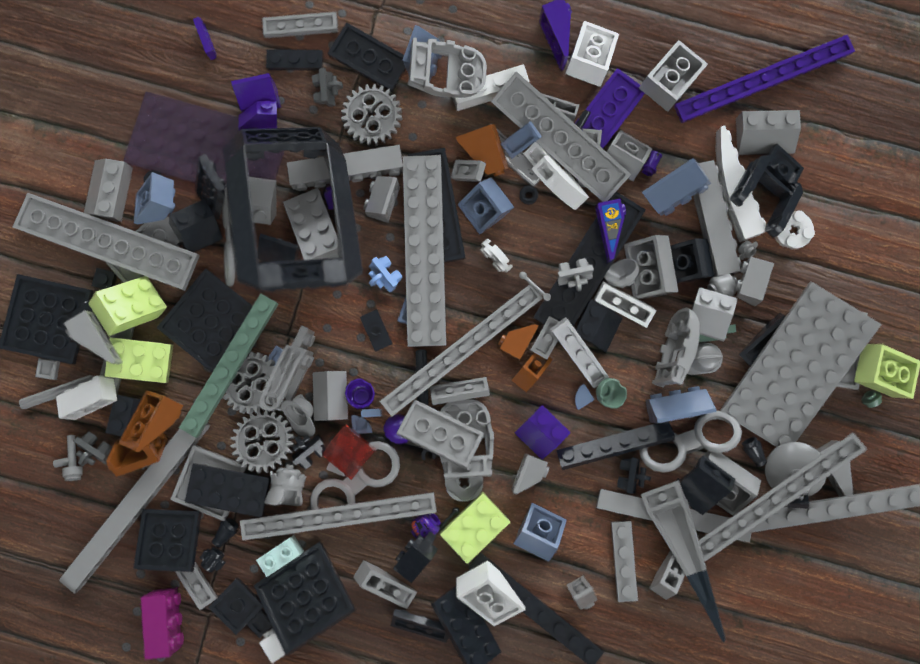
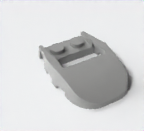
(464, 68)
(682, 334)
(476, 416)

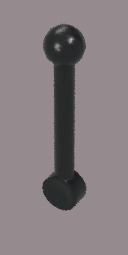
(455, 511)

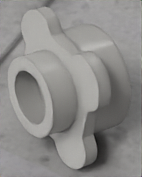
(747, 249)

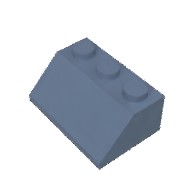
(677, 187)
(679, 405)

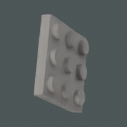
(205, 457)

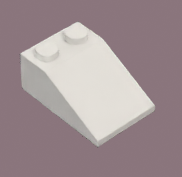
(592, 54)
(488, 594)

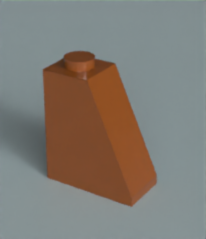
(485, 147)

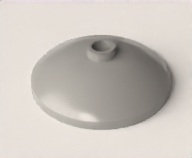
(789, 459)

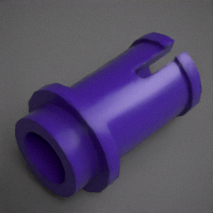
(651, 164)

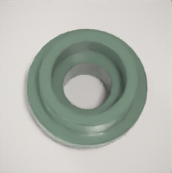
(872, 398)

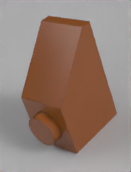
(517, 341)
(531, 371)

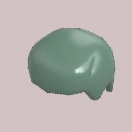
(611, 393)

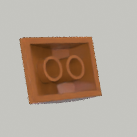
(150, 420)

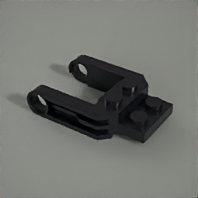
(779, 175)

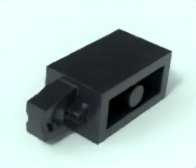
(416, 557)

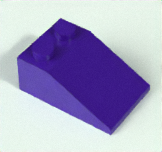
(556, 26)

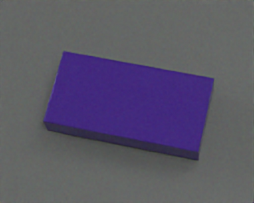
(205, 38)

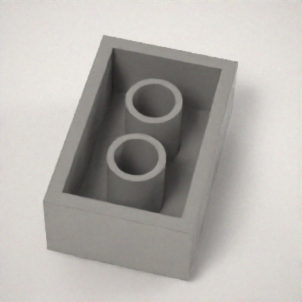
(673, 75)

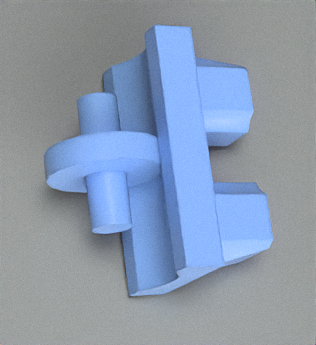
(381, 276)

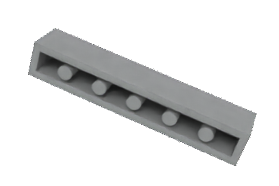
(359, 166)
(715, 224)

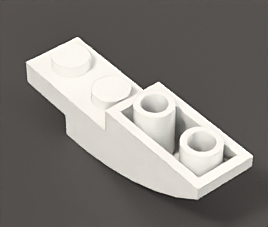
(555, 177)

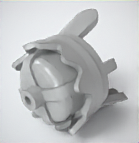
(286, 487)

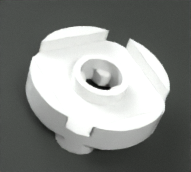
(804, 232)
(496, 255)

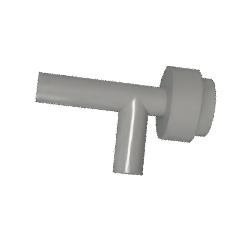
(73, 471)

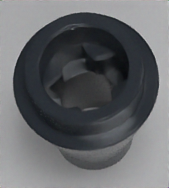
(754, 450)
(226, 530)

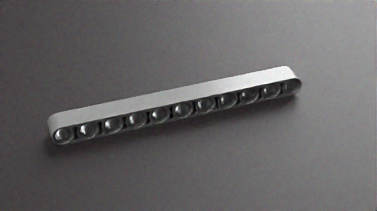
(129, 510)

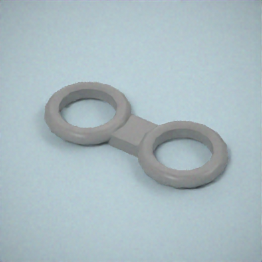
(229, 267)
(694, 441)
(361, 480)

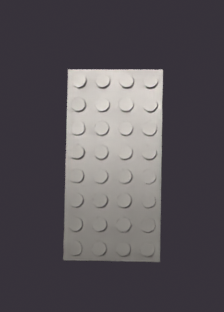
(800, 366)

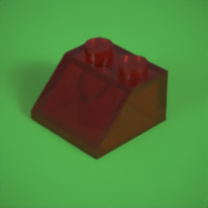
(349, 451)

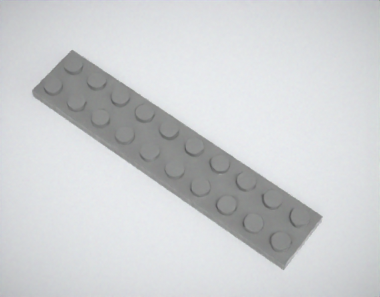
(106, 241)
(424, 251)

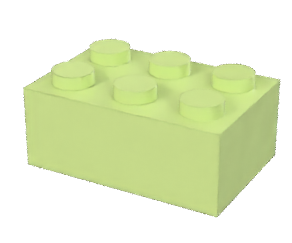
(127, 305)
(141, 360)
(887, 371)
(474, 527)

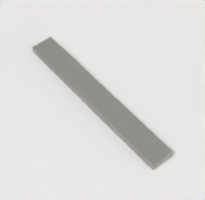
(635, 507)

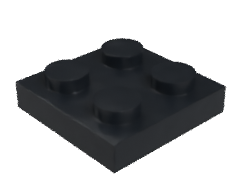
(236, 606)

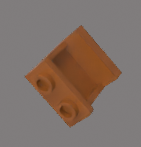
(125, 460)

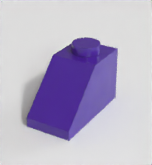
(259, 116)

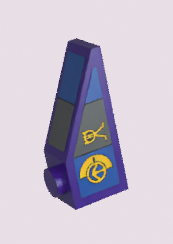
(610, 220)

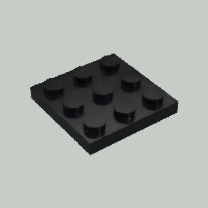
(167, 540)

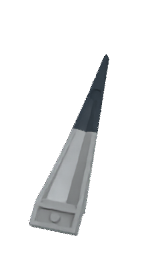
(675, 523)

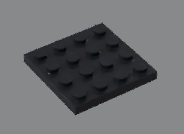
(38, 317)
(206, 319)
(304, 598)

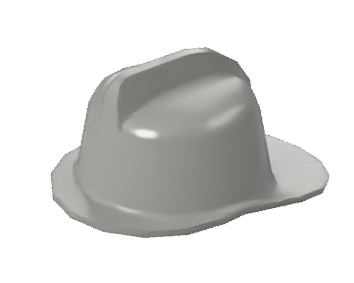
(707, 359)
(299, 415)

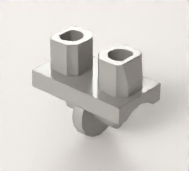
(576, 276)

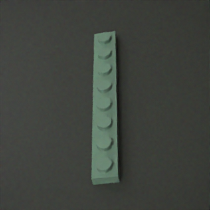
(228, 366)

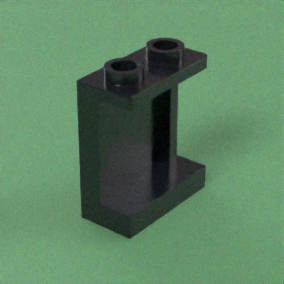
(706, 485)

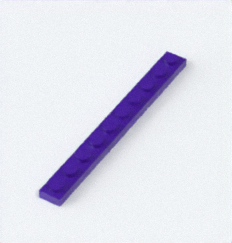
(764, 78)

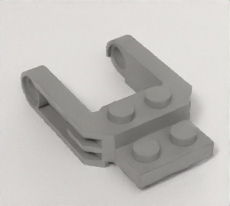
(289, 370)

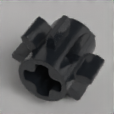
(212, 559)

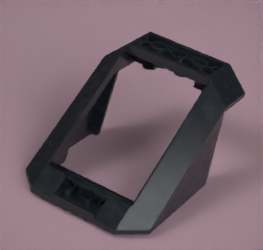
(294, 273)

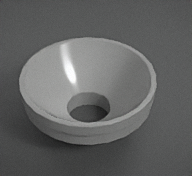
(622, 273)

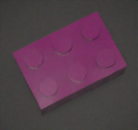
(161, 623)

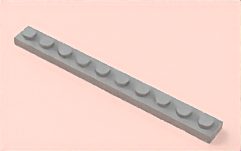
(460, 350)
(781, 495)
(844, 507)
(338, 516)

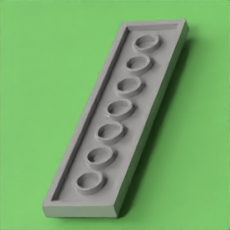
(561, 137)

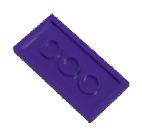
(613, 105)

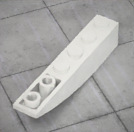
(745, 218)

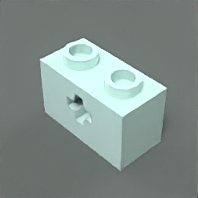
(280, 555)

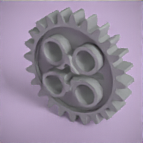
(357, 106)
(238, 400)
(263, 458)

